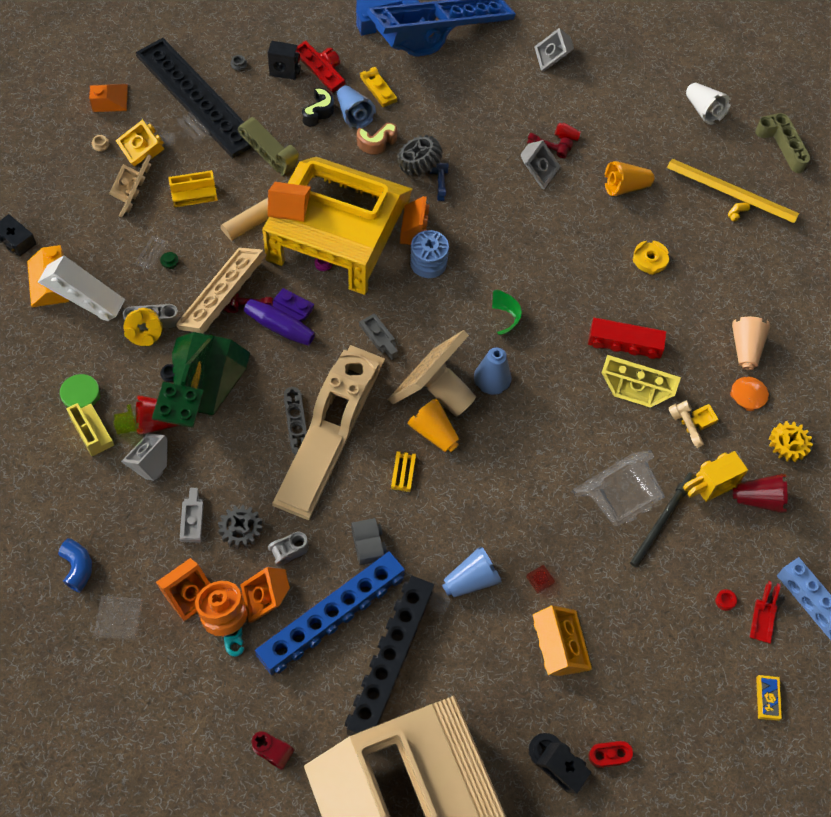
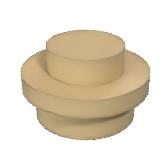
(100, 143)

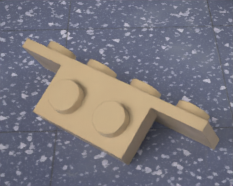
(126, 184)

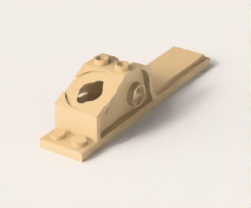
(325, 440)

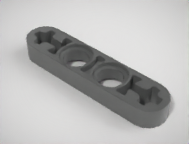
(294, 421)

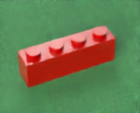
(627, 338)

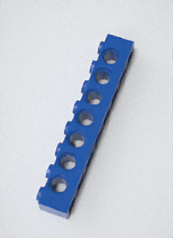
(386, 565)

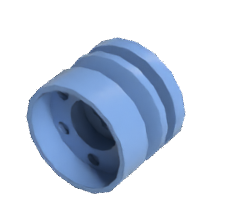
(429, 254)

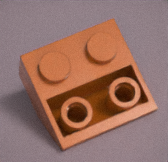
(414, 220)

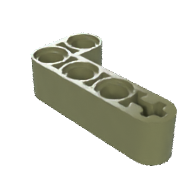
(787, 138)
(277, 156)

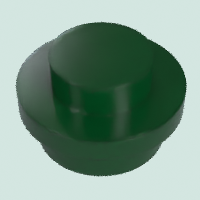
(169, 260)

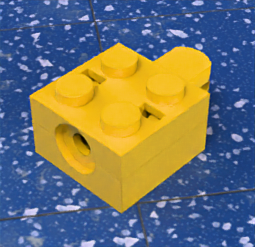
(717, 477)

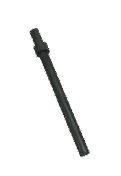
(680, 492)

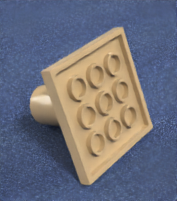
(438, 378)

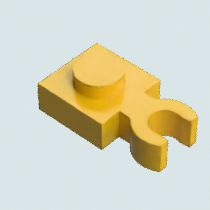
(703, 417)

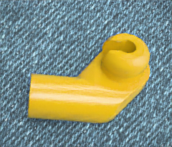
(738, 207)

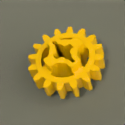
(797, 448)

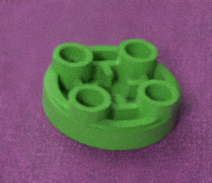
(81, 390)

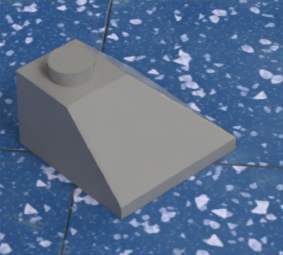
(553, 48)
(540, 162)
(148, 457)

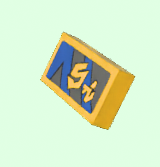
(768, 698)

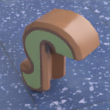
(377, 143)

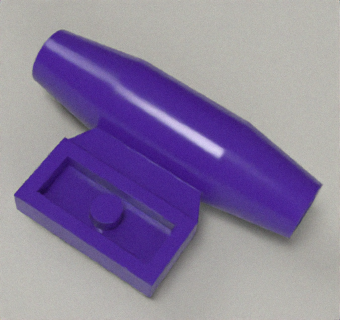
(284, 316)

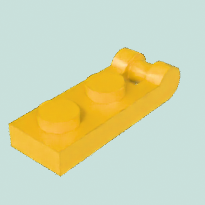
(378, 87)

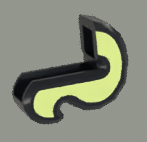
(319, 110)

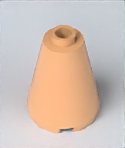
(750, 339)

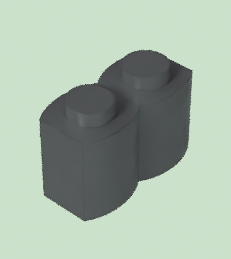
(367, 540)

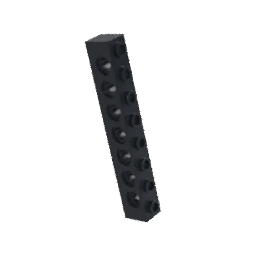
(415, 588)

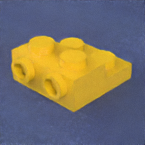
(140, 142)

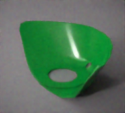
(507, 303)

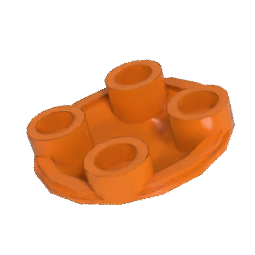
(749, 393)

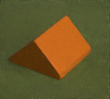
(288, 201)

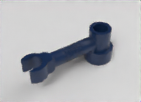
(441, 170)

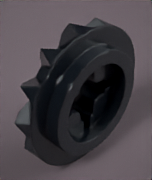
(539, 740)

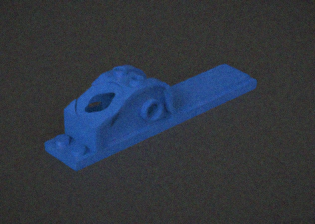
(402, 31)

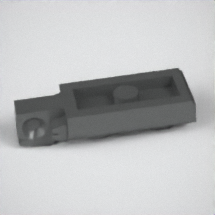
(379, 335)

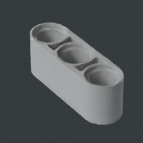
(162, 311)

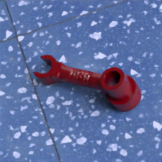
(562, 147)
(236, 301)

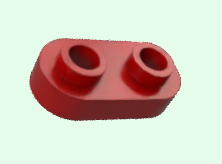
(609, 754)

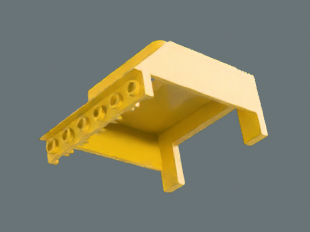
(338, 229)

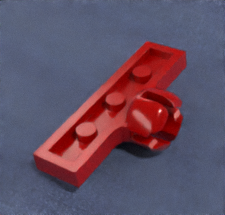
(322, 65)

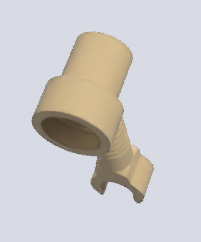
(682, 411)

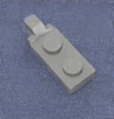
(191, 517)

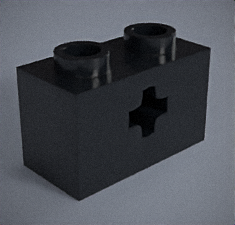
(15, 236)
(564, 767)

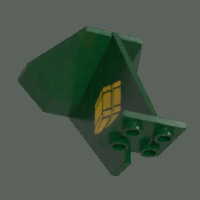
(204, 376)

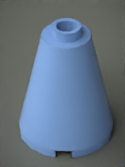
(355, 107)
(493, 372)
(472, 575)

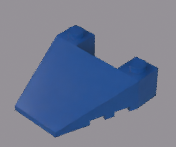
(364, 22)

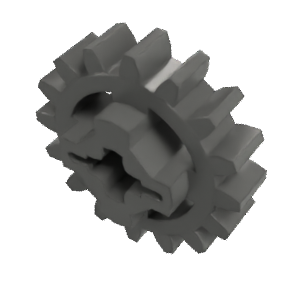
(238, 535)

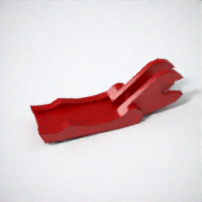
(764, 615)

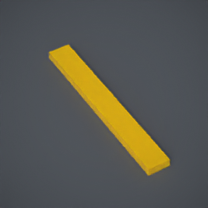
(733, 190)

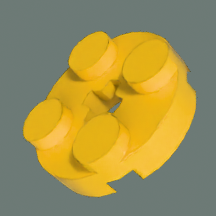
(649, 265)
(145, 337)

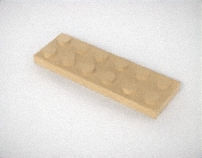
(220, 290)

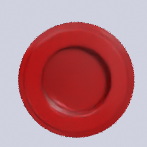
(726, 600)

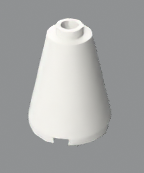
(708, 102)

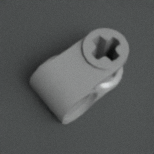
(287, 548)

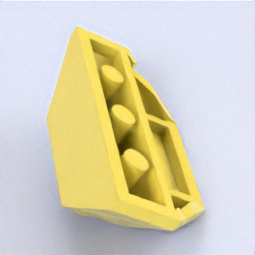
(638, 382)

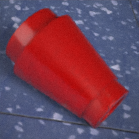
(566, 131)

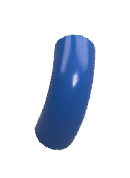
(80, 564)

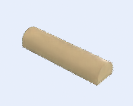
(246, 220)

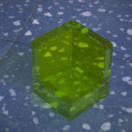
(125, 421)

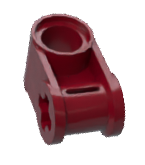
(275, 751)

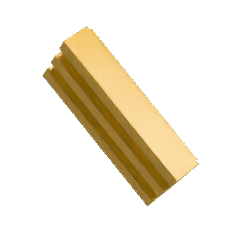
(405, 456)

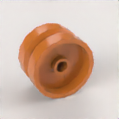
(221, 608)

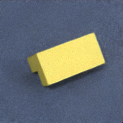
(90, 428)

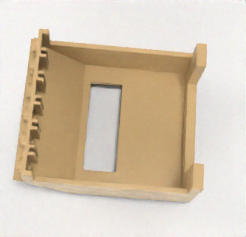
(436, 755)

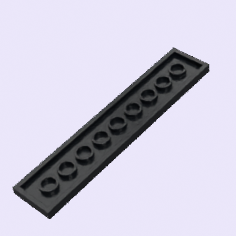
(195, 95)

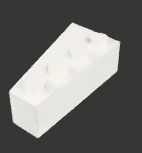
(81, 288)

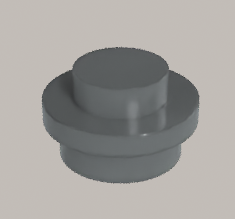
(238, 62)

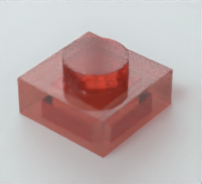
(540, 579)

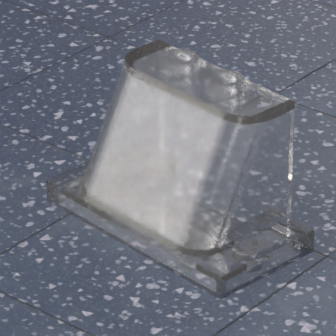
(624, 488)

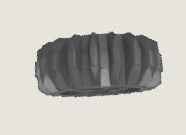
(419, 155)

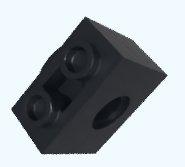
(283, 60)

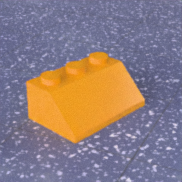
(36, 265)
(561, 641)

